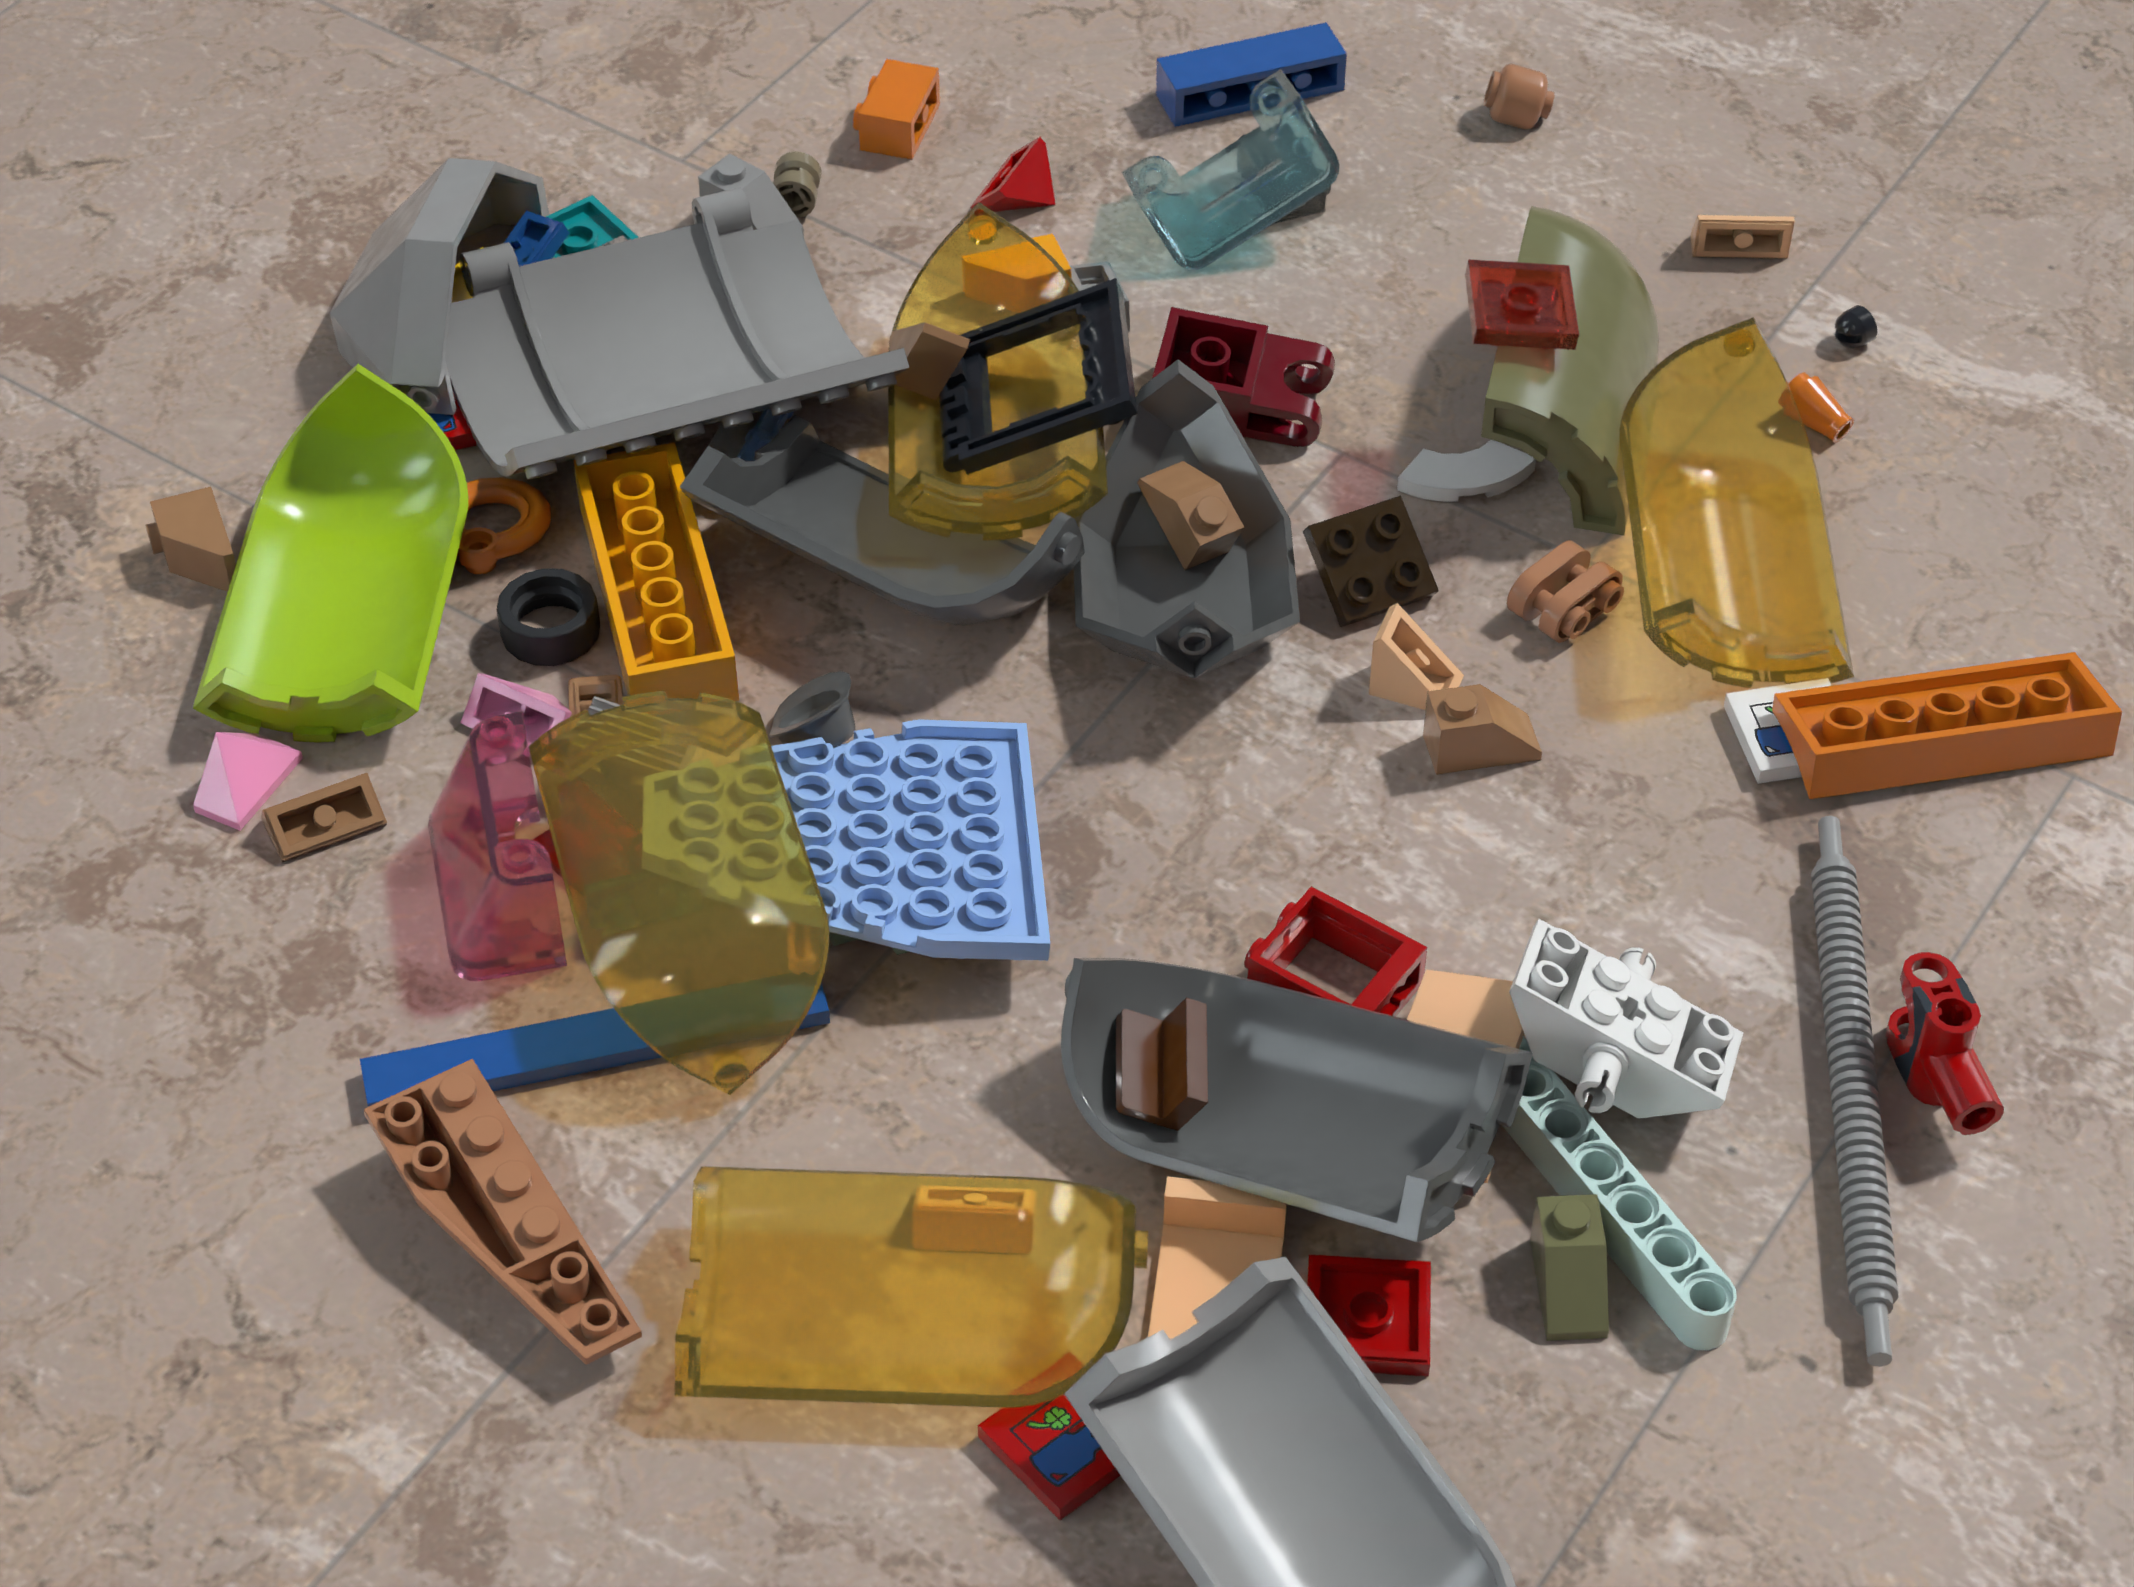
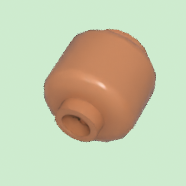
(1518, 96)

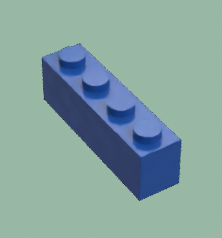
(1222, 77)

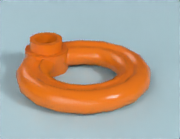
(482, 547)

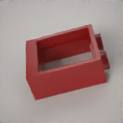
(1319, 916)

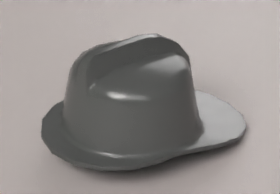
(817, 711)

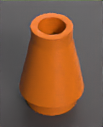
(1819, 407)

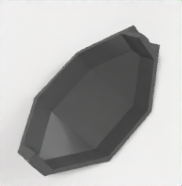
(1130, 579)

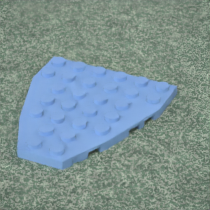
(925, 837)

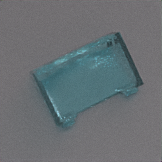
(1243, 184)

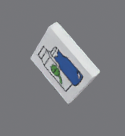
(1761, 733)

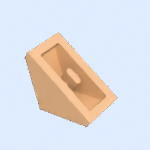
(1408, 662)

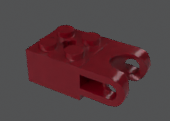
(1252, 373)

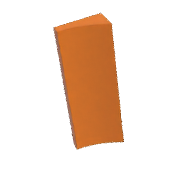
(1947, 724)

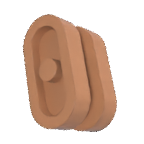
(1565, 591)

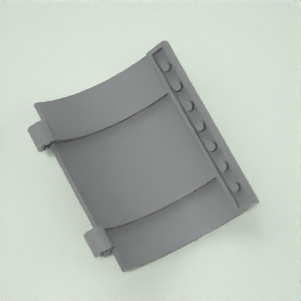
(647, 340)

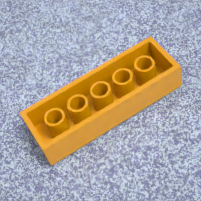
(655, 576)

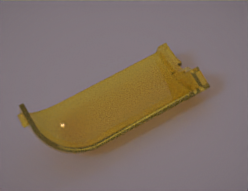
(971, 280)
(1731, 517)
(686, 877)
(902, 1286)

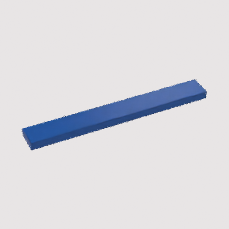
(528, 1052)

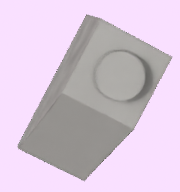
(764, 199)

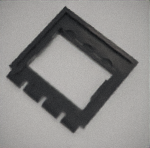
(1106, 367)

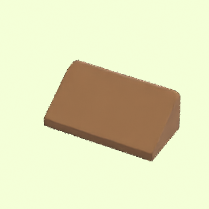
(323, 817)

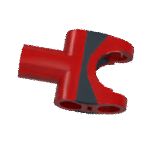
(1938, 1050)

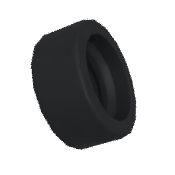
(554, 644)

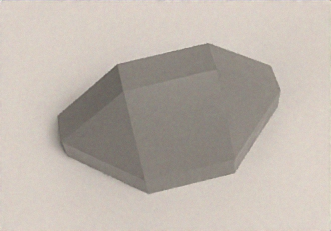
(401, 289)

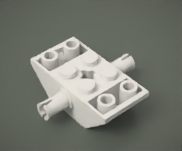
(1618, 1030)

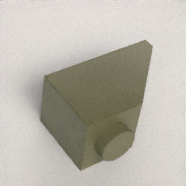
(1571, 1266)

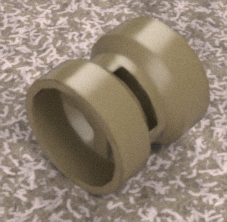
(797, 181)

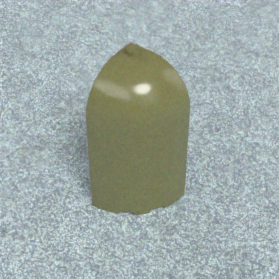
(1573, 400)

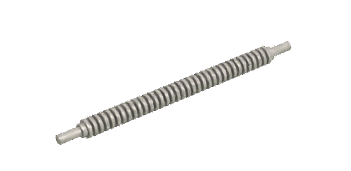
(1854, 1093)

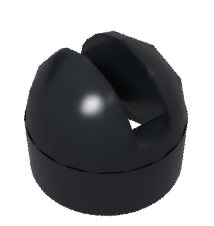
(1855, 327)

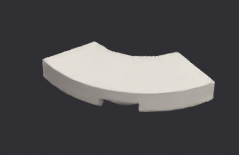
(1483, 470)

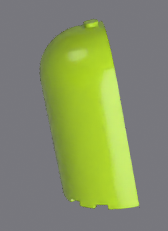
(341, 572)

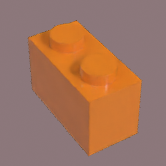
(897, 109)

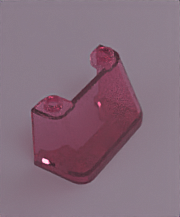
(490, 886)

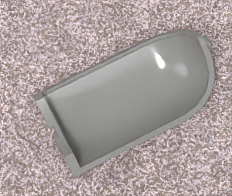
(1280, 1451)

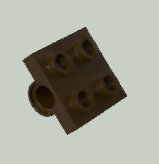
(1370, 560)

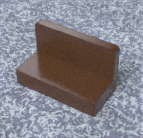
(1162, 1065)

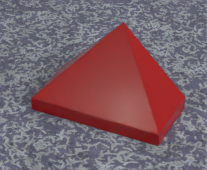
(1021, 181)

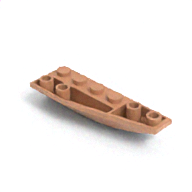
(496, 1203)

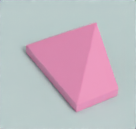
(500, 697)
(242, 776)

